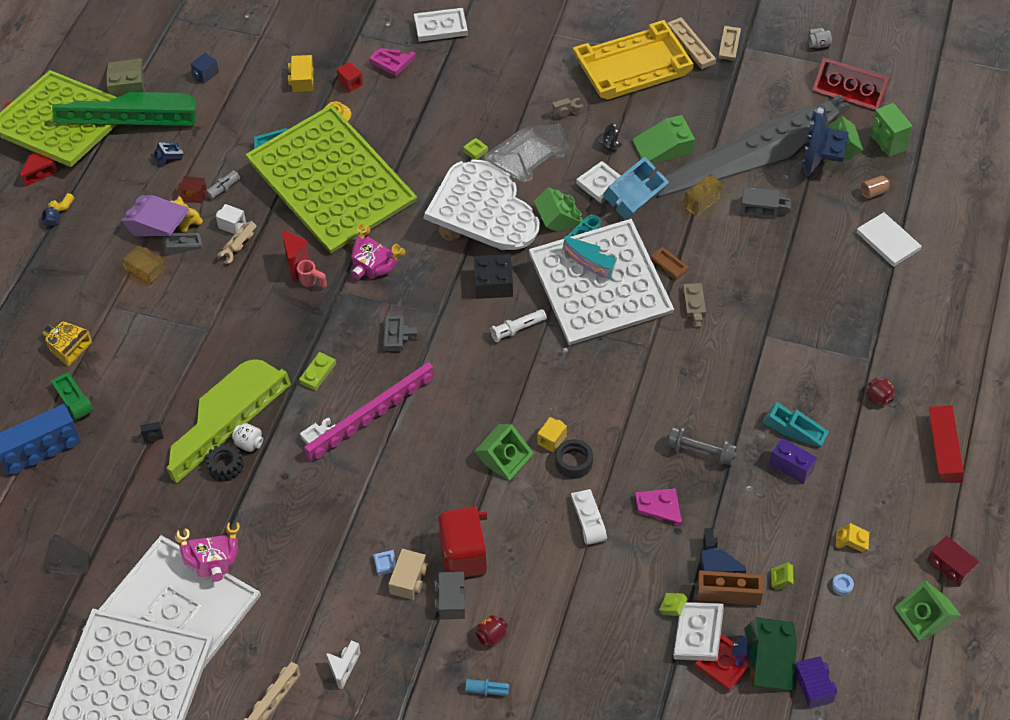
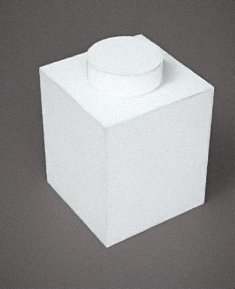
(230, 218)

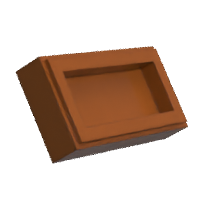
(669, 263)

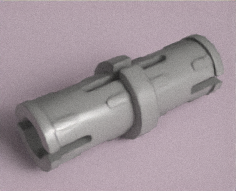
(222, 185)

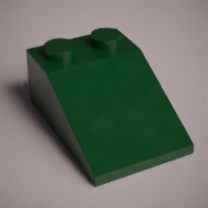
(771, 653)

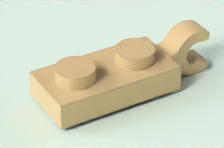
(236, 241)

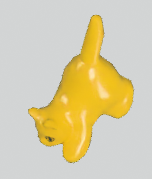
(191, 217)

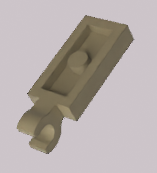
(694, 302)

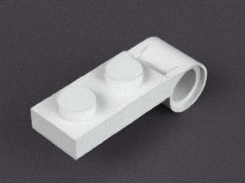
(589, 517)

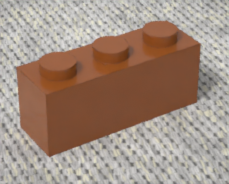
(729, 588)

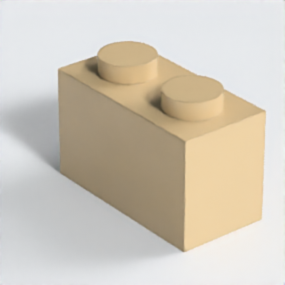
(408, 574)

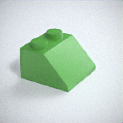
(504, 451)

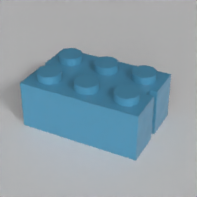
(635, 189)

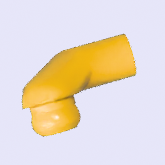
(64, 205)

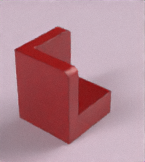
(350, 76)

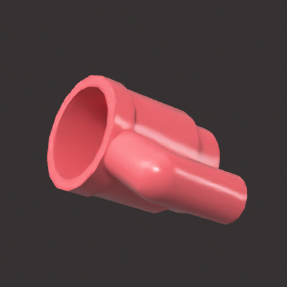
(308, 274)

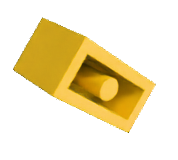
(301, 73)

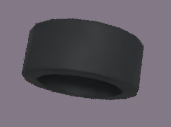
(577, 446)

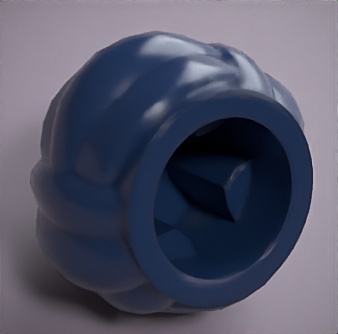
(50, 216)

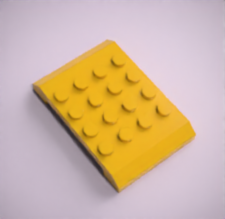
(634, 61)

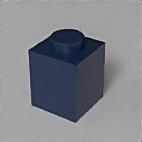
(204, 68)

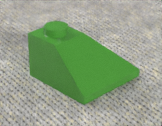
(927, 611)

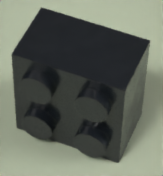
(493, 276)

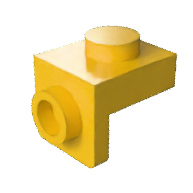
(853, 537)

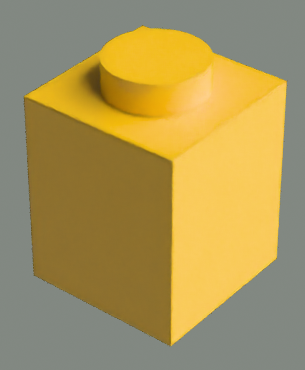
(552, 434)

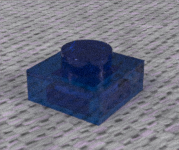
(739, 650)

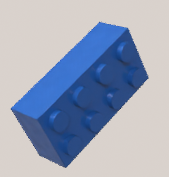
(37, 440)

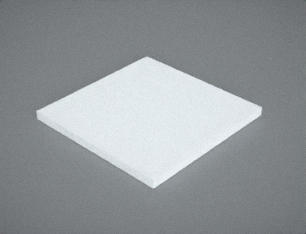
(174, 595)

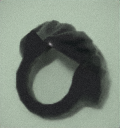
(609, 138)

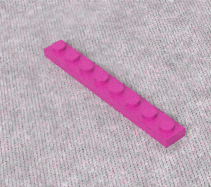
(368, 412)

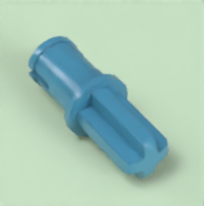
(486, 687)

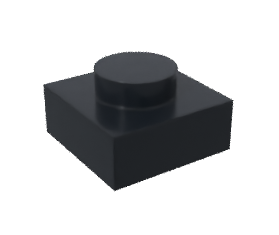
(152, 432)
(709, 539)

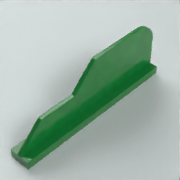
(131, 108)

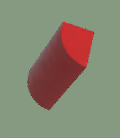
(946, 444)

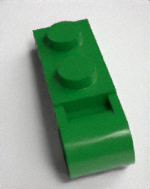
(72, 396)

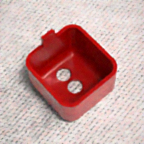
(463, 541)

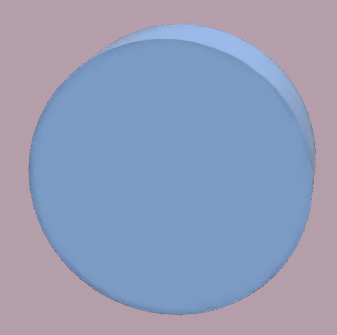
(842, 584)

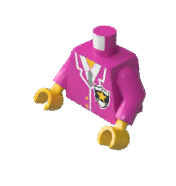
(371, 257)
(209, 555)

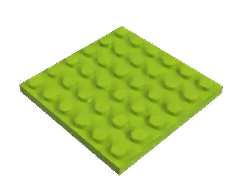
(31, 125)

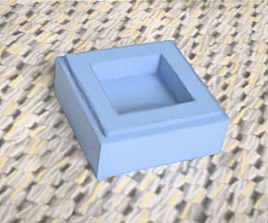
(385, 562)

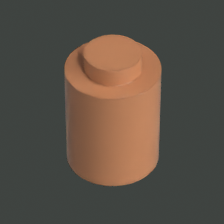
(875, 187)

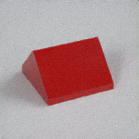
(296, 251)

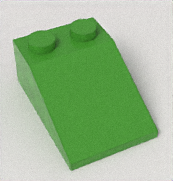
(665, 140)

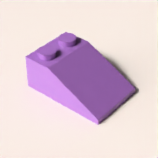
(153, 216)

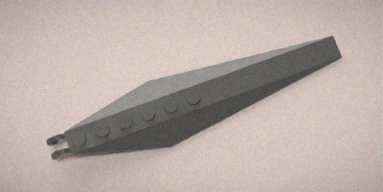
(753, 149)

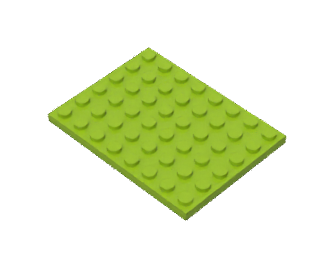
(331, 178)

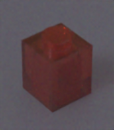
(192, 189)

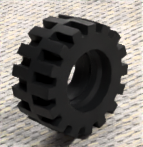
(228, 471)

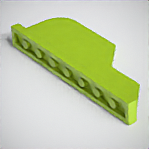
(222, 409)

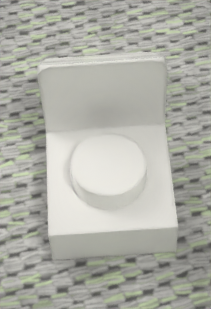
(343, 666)

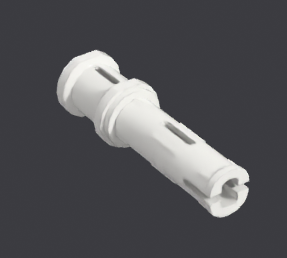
(510, 327)

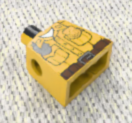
(67, 341)

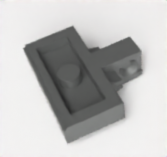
(397, 333)

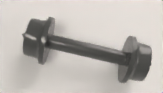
(677, 439)

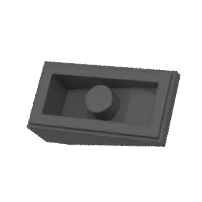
(181, 242)

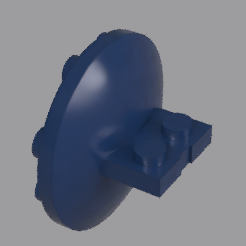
(823, 143)

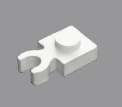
(315, 431)

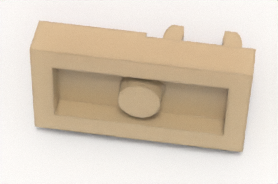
(729, 43)

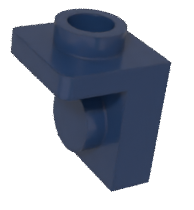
(167, 150)

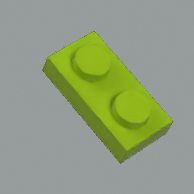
(317, 371)

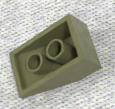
(125, 77)

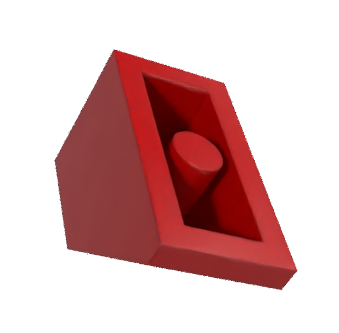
(37, 168)

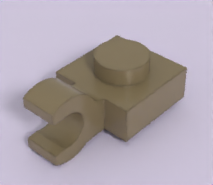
(564, 107)

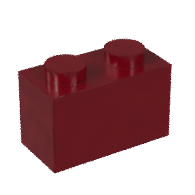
(953, 561)

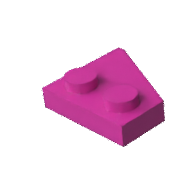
(391, 60)
(659, 505)

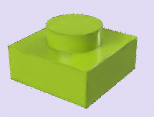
(475, 149)
(782, 576)
(673, 604)

